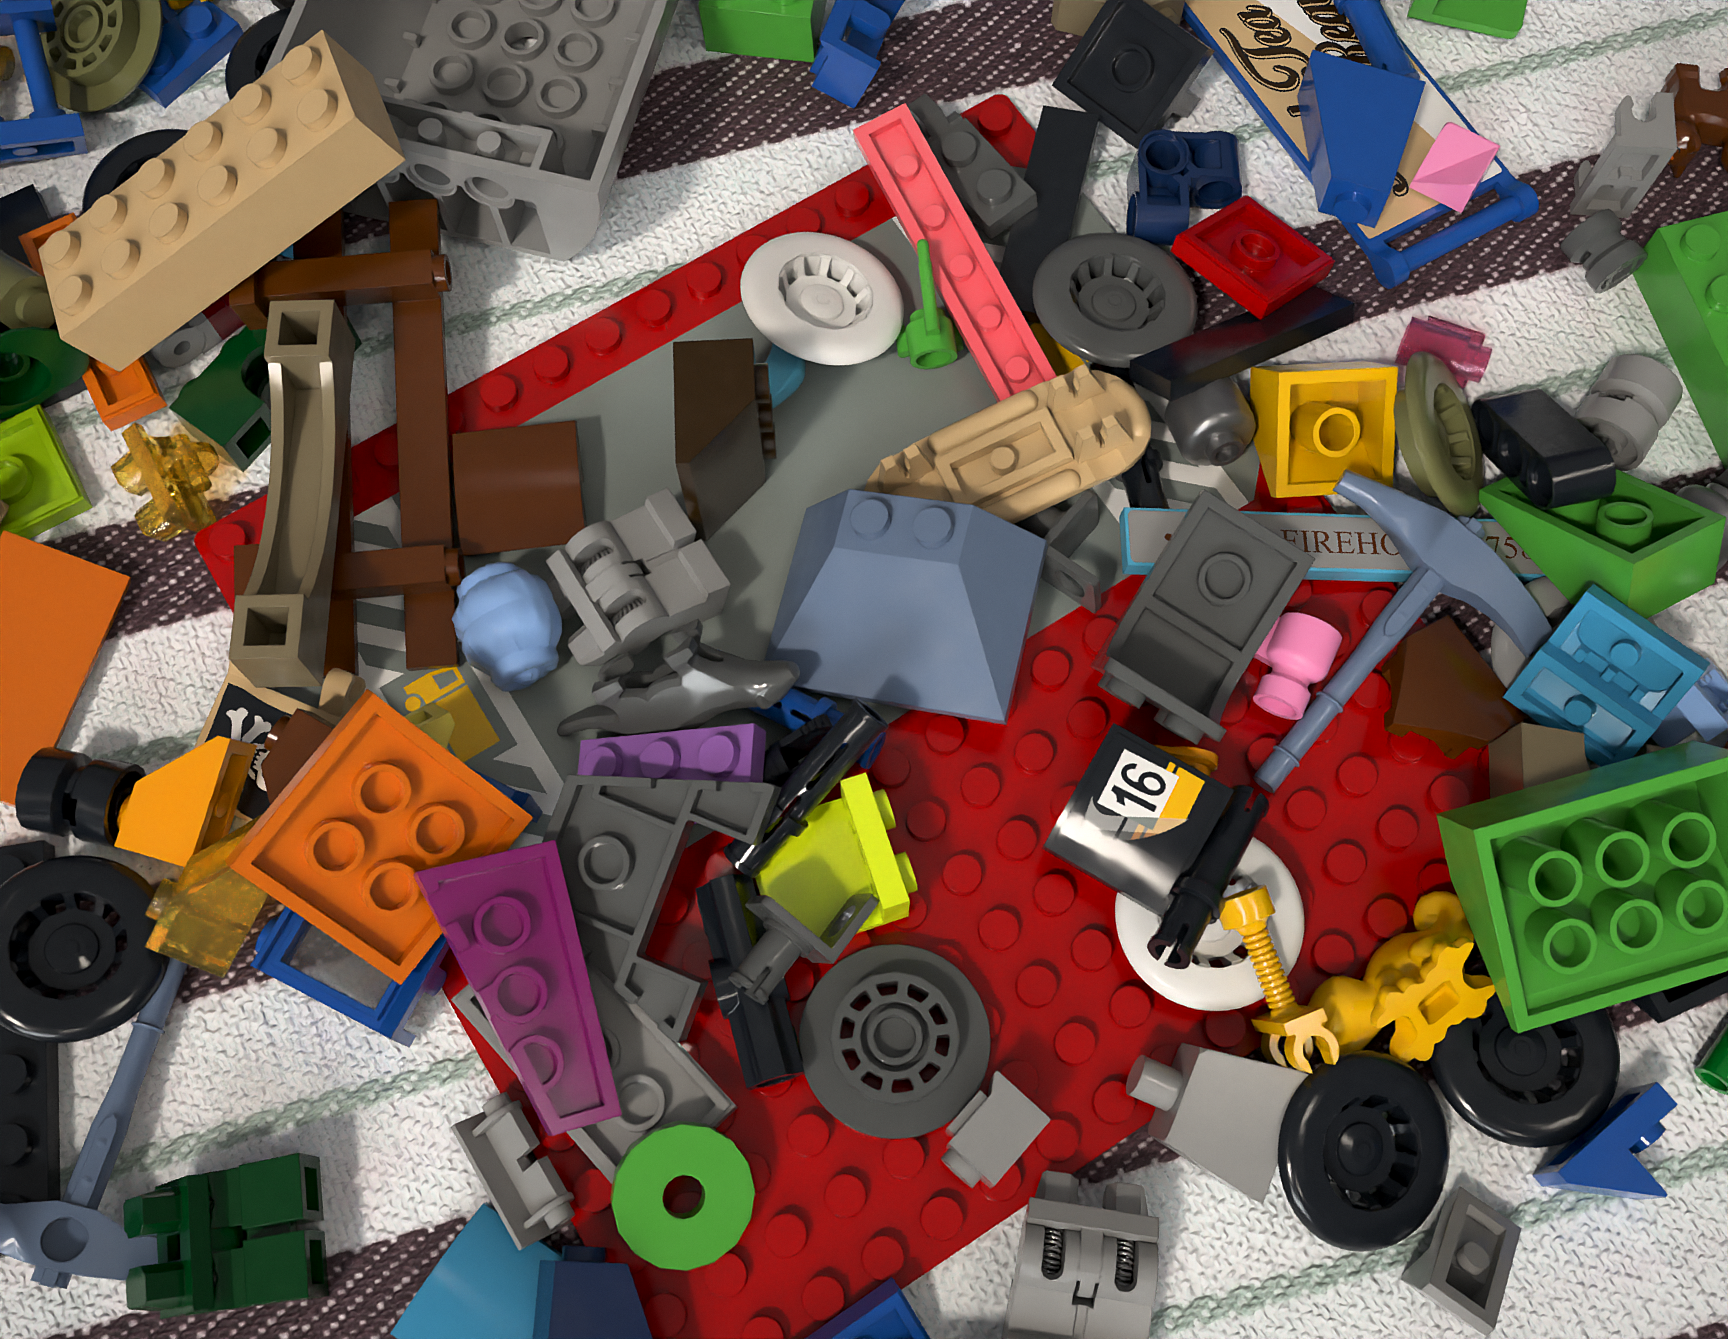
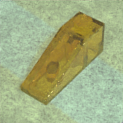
(207, 909)

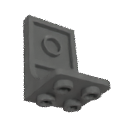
(1200, 617)

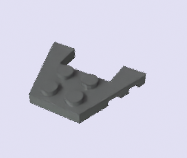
(618, 861)

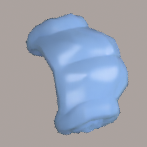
(508, 625)

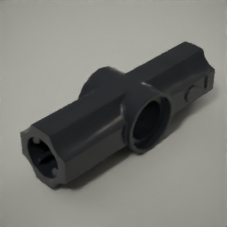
(761, 1032)

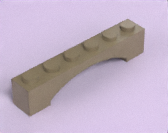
(286, 605)

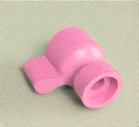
(1300, 654)

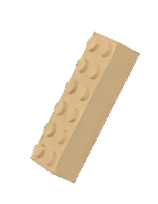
(219, 203)

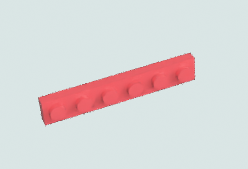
(960, 262)

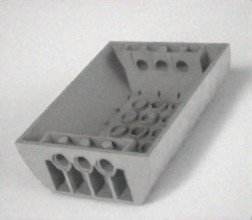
(499, 134)

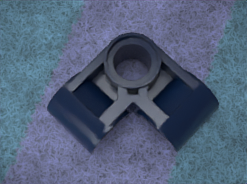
(1194, 172)

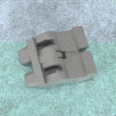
(635, 580)
(1095, 1269)

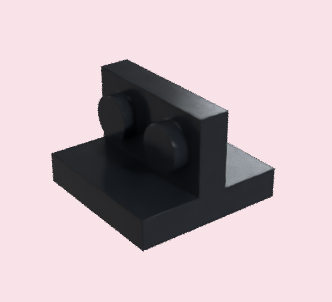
(1134, 69)

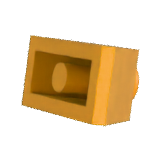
(186, 802)

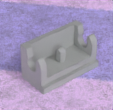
(1629, 161)

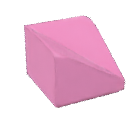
(1454, 166)

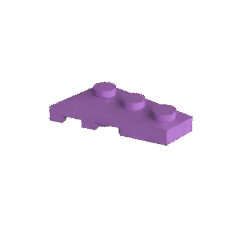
(710, 753)

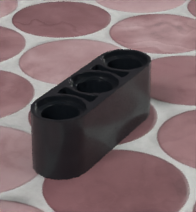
(1543, 449)

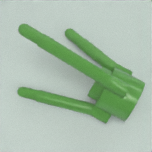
(930, 337)

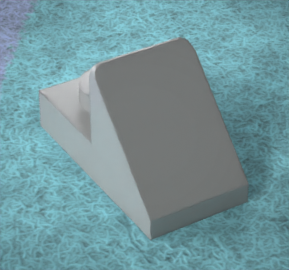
(1467, 1261)

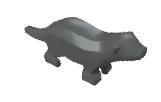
(682, 691)

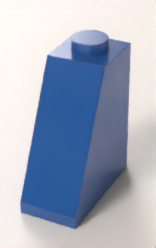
(1355, 133)

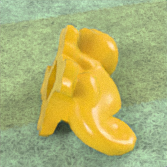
(1410, 981)

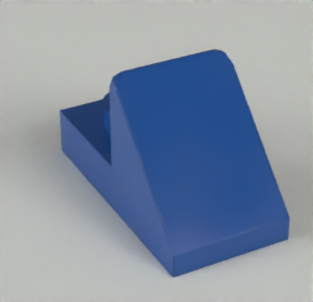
(1603, 1156)

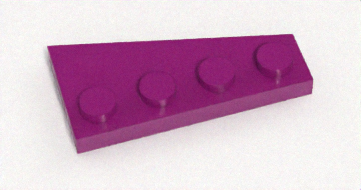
(526, 966)

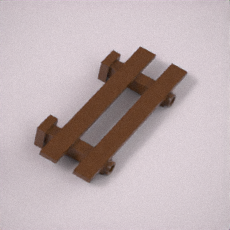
(428, 562)

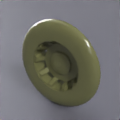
(101, 50)
(1439, 435)

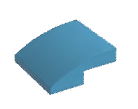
(1606, 677)
(478, 1286)

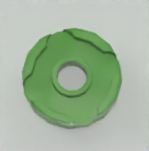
(691, 1237)

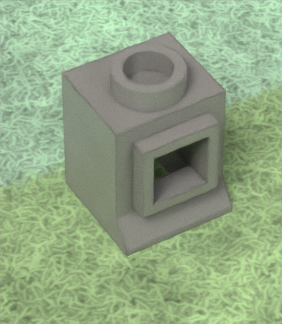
(992, 1133)

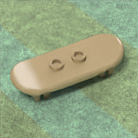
(1026, 448)

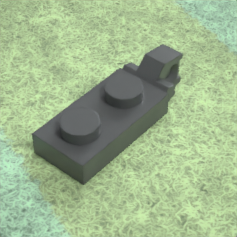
(978, 174)

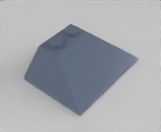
(909, 604)

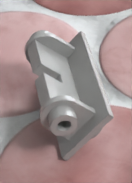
(520, 1186)

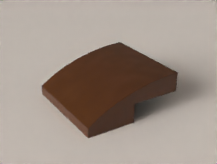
(518, 487)

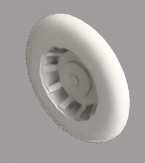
(838, 304)
(1236, 982)

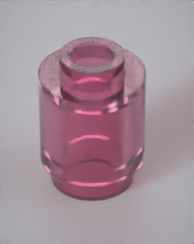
(1454, 344)

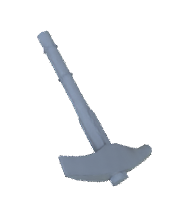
(1444, 559)
(71, 1233)

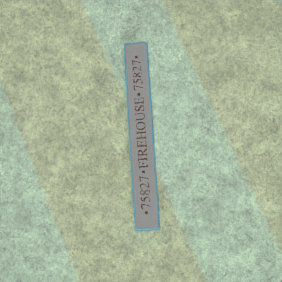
(1342, 544)

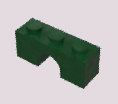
(226, 402)

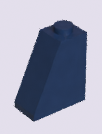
(587, 1298)

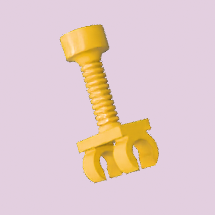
(1248, 914)

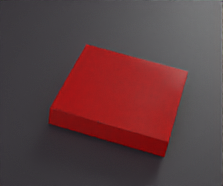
(1252, 256)

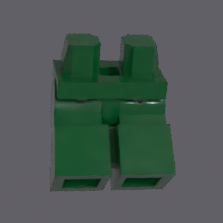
(235, 1225)

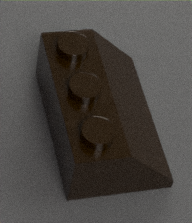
(720, 428)

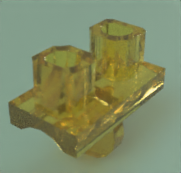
(175, 476)

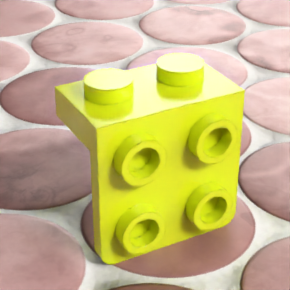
(841, 856)

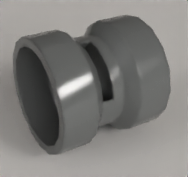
(1603, 251)

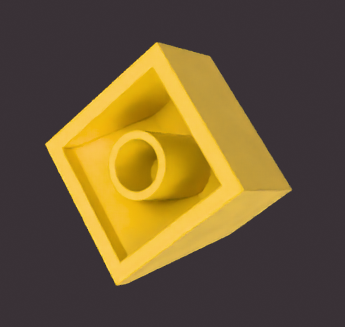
(1321, 422)

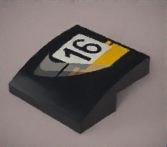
(1137, 819)

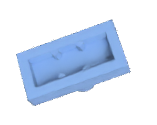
(1700, 710)

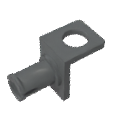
(1064, 534)
(789, 938)

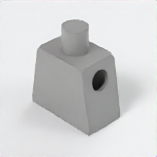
(1218, 1112)

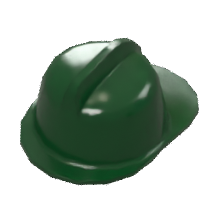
(35, 367)

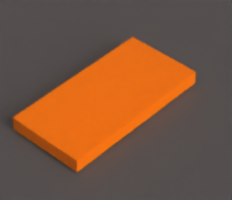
(50, 636)

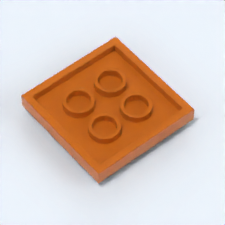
(363, 822)

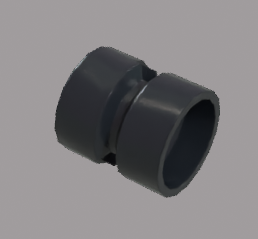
(73, 795)

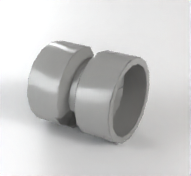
(1630, 407)

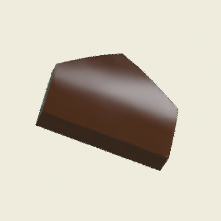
(1446, 691)

